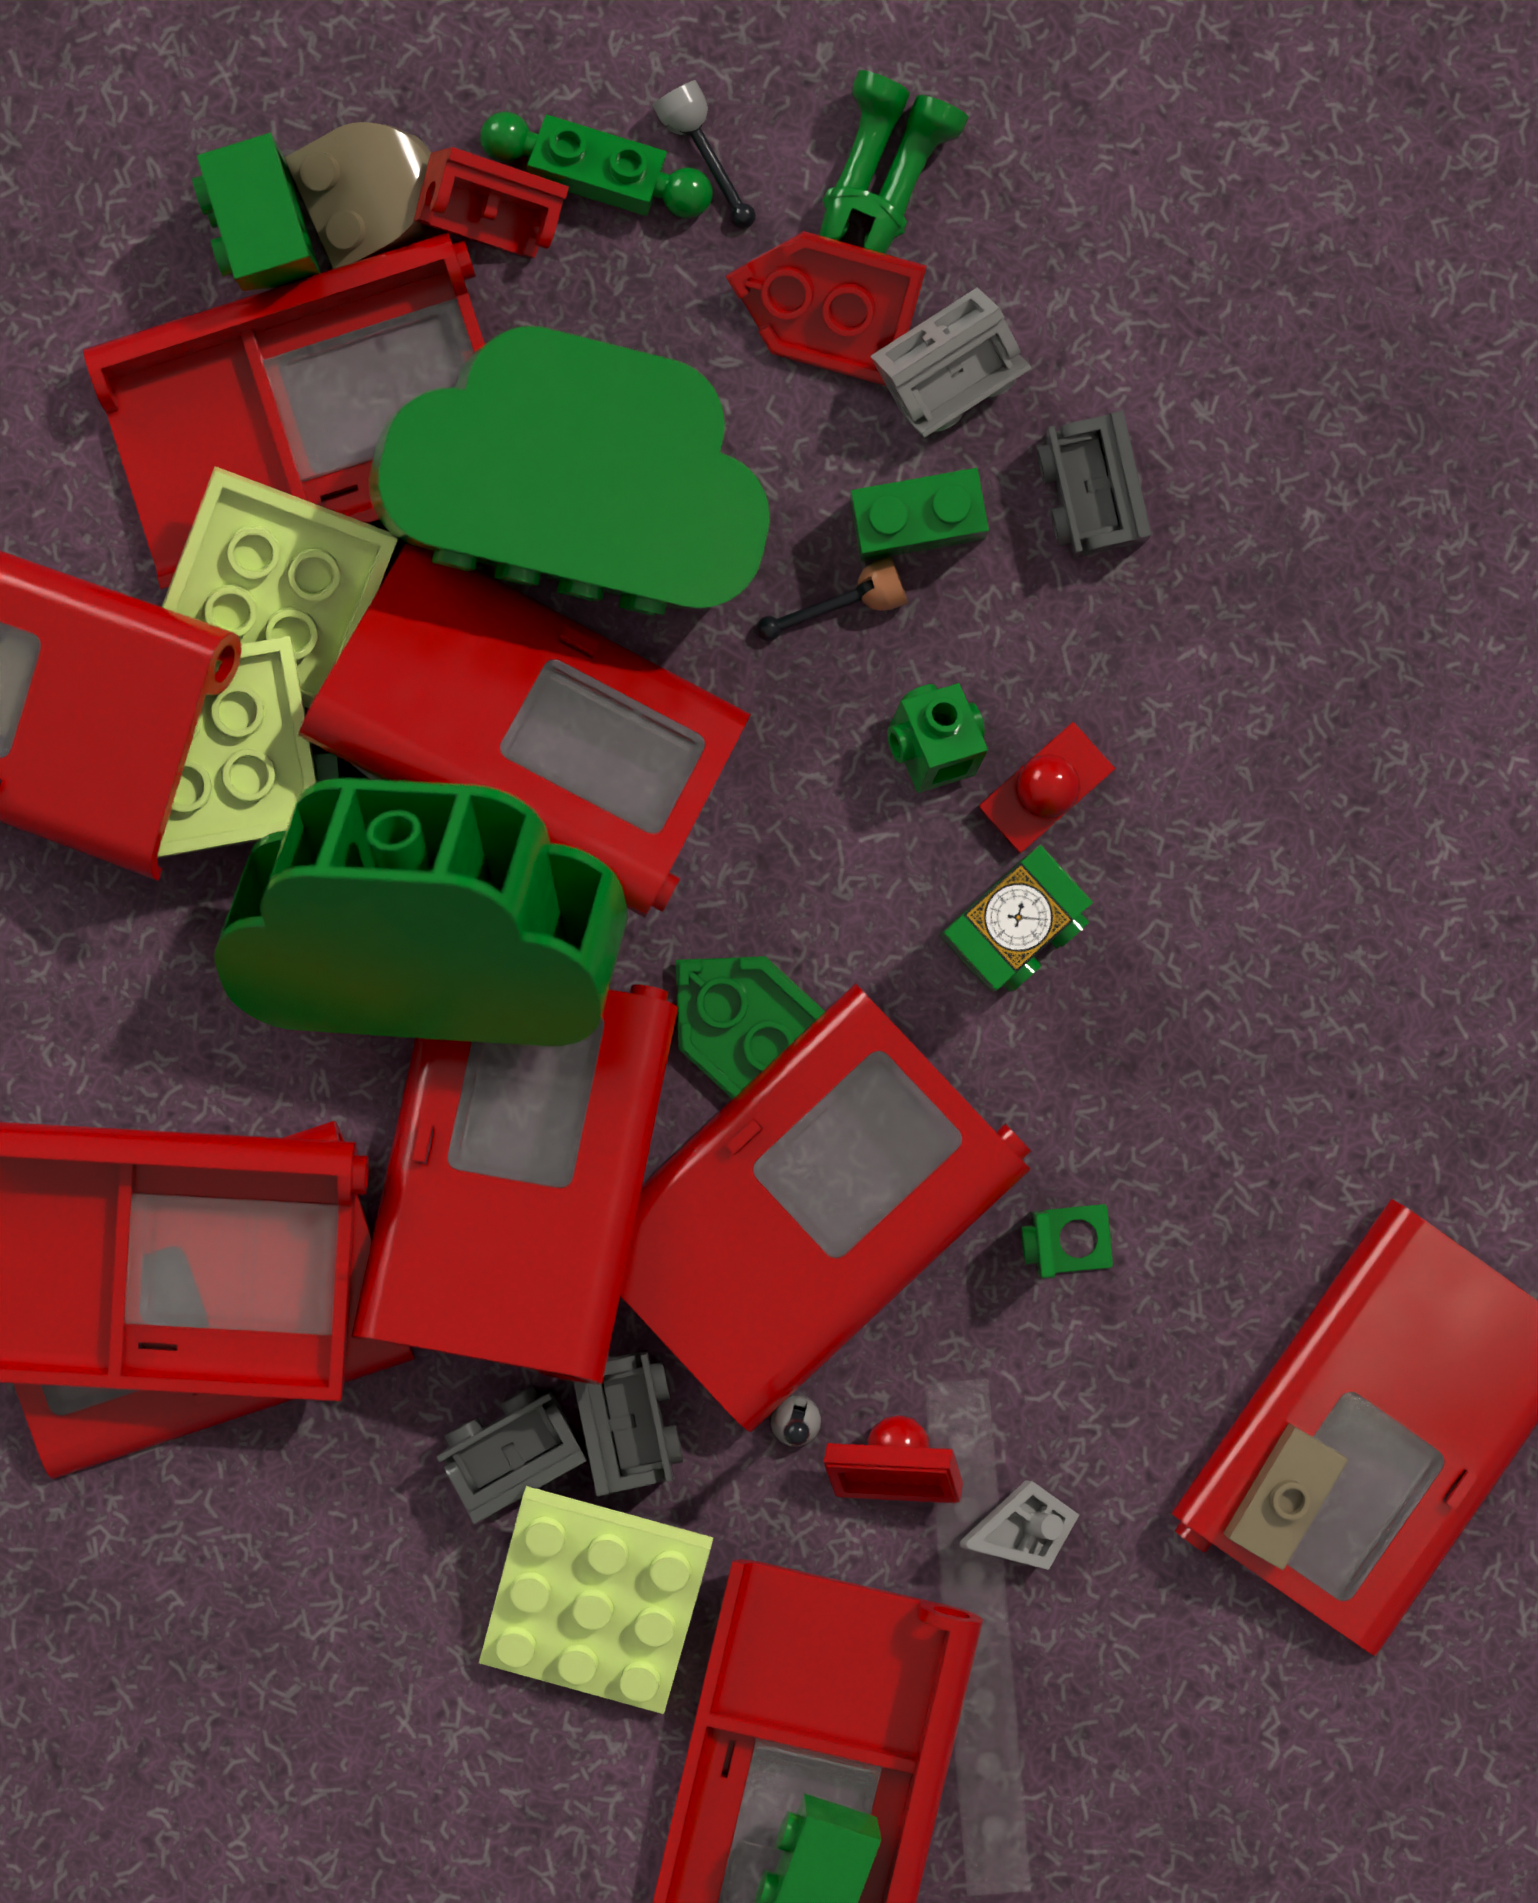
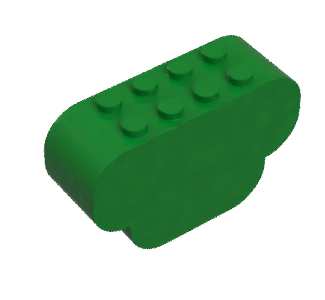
(575, 472)
(422, 919)

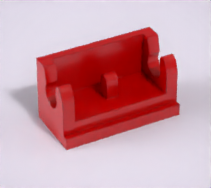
(489, 202)

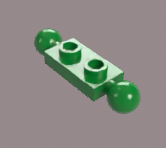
(597, 164)

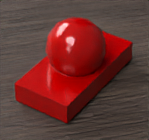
(1046, 787)
(894, 1466)

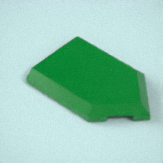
(738, 1016)

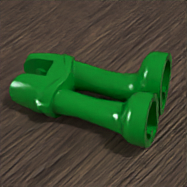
(881, 107)

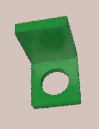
(1043, 1246)

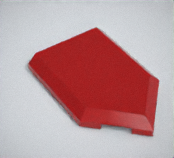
(829, 302)

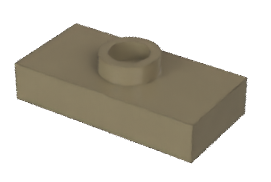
(1285, 1496)

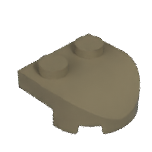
(362, 189)

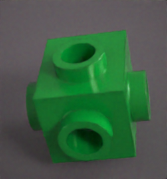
(937, 736)

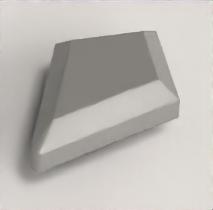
(1024, 1528)

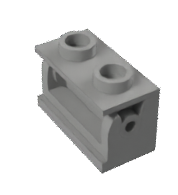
(951, 363)

